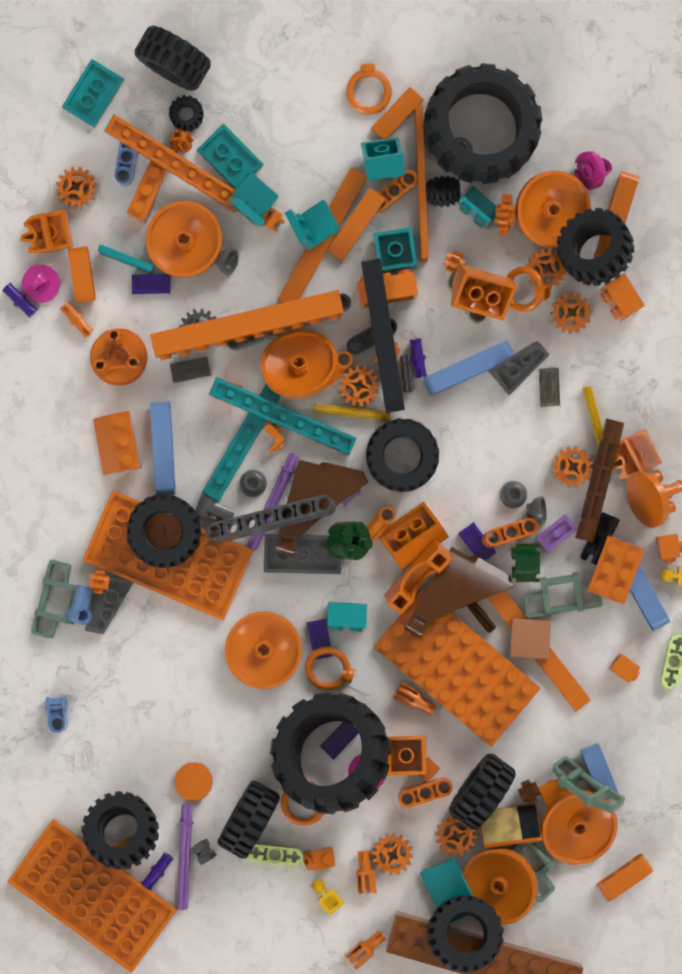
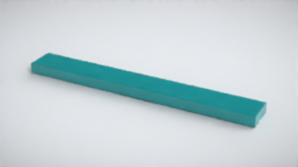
(282, 416)
(237, 450)

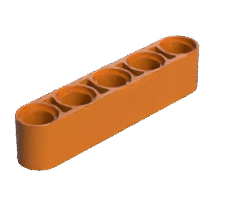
(619, 205)

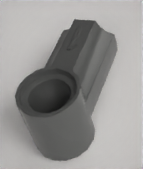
(211, 509)

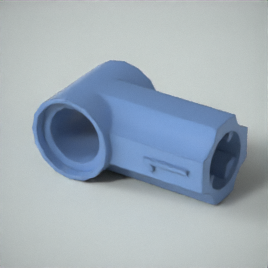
(81, 605)

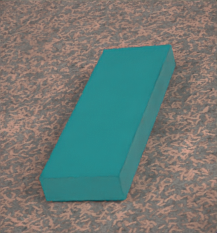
(126, 259)

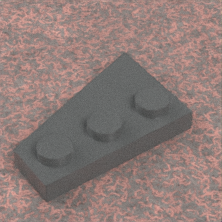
(518, 367)
(105, 605)

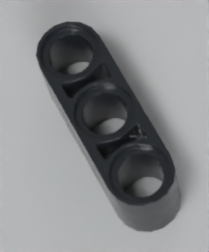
(365, 344)

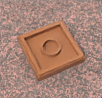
(530, 638)

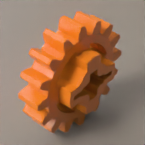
(83, 183)
(505, 214)
(538, 264)
(563, 305)
(356, 394)
(565, 471)
(446, 838)
(399, 858)

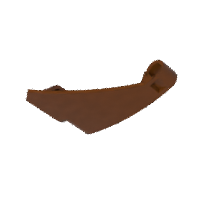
(316, 480)
(457, 586)

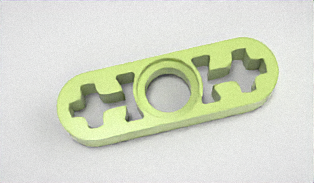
(676, 677)
(290, 850)

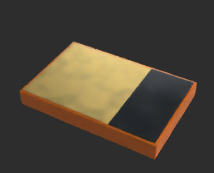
(512, 826)

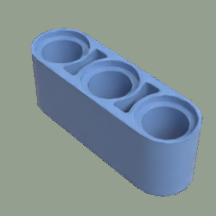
(128, 167)
(597, 766)

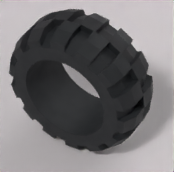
(492, 82)
(301, 723)

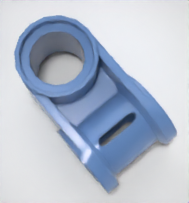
(55, 712)

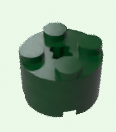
(348, 540)
(526, 562)

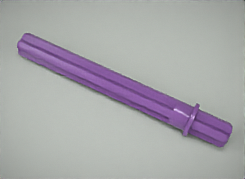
(276, 494)
(184, 856)

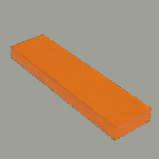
(356, 224)

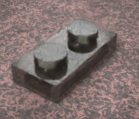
(190, 370)
(549, 387)

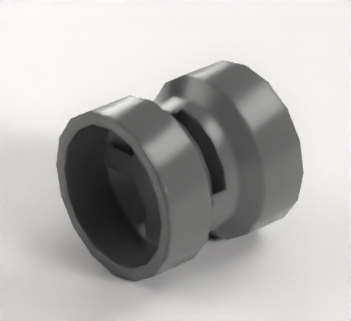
(203, 851)

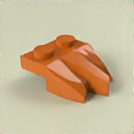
(48, 232)
(636, 454)

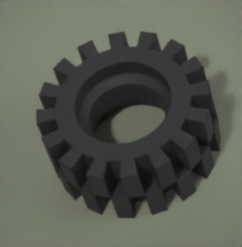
(186, 102)
(443, 191)

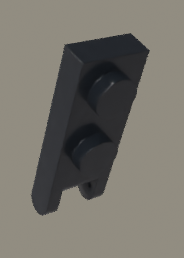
(606, 526)

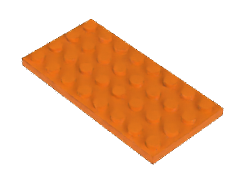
(202, 582)
(460, 672)
(91, 899)

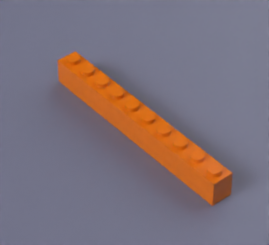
(247, 324)

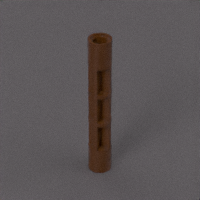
(599, 480)

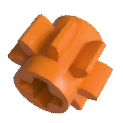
(181, 141)
(453, 260)
(99, 582)

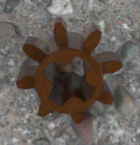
(529, 792)

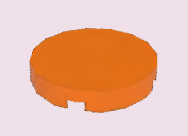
(193, 781)

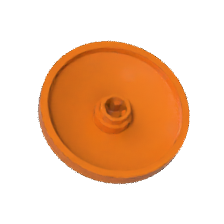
(547, 205)
(184, 239)
(299, 364)
(263, 650)
(577, 832)
(503, 881)

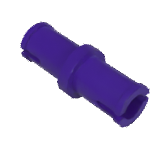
(19, 300)
(418, 358)
(157, 871)

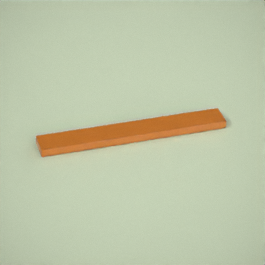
(170, 161)
(421, 183)
(311, 258)
(553, 666)

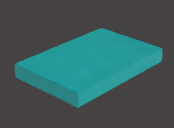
(93, 93)
(229, 156)
(445, 882)

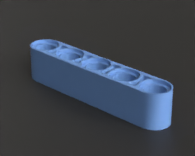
(467, 368)
(163, 448)
(648, 601)

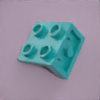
(253, 199)
(478, 207)
(313, 224)

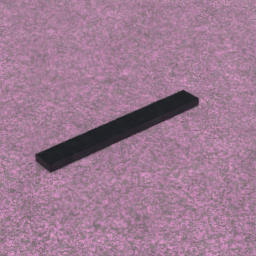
(382, 335)

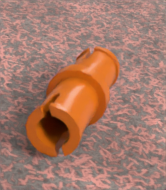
(76, 319)

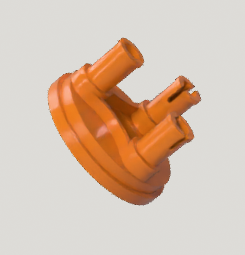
(118, 357)
(650, 498)

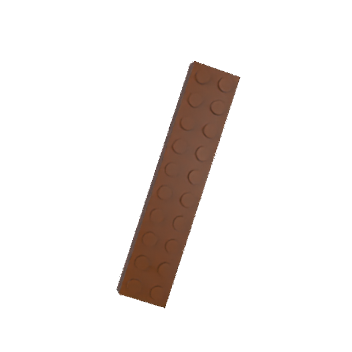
(410, 940)

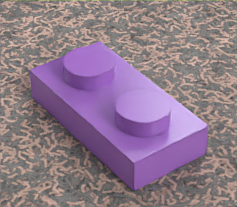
(556, 533)

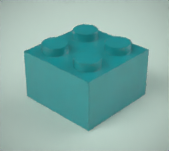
(383, 159)
(395, 250)
(347, 615)

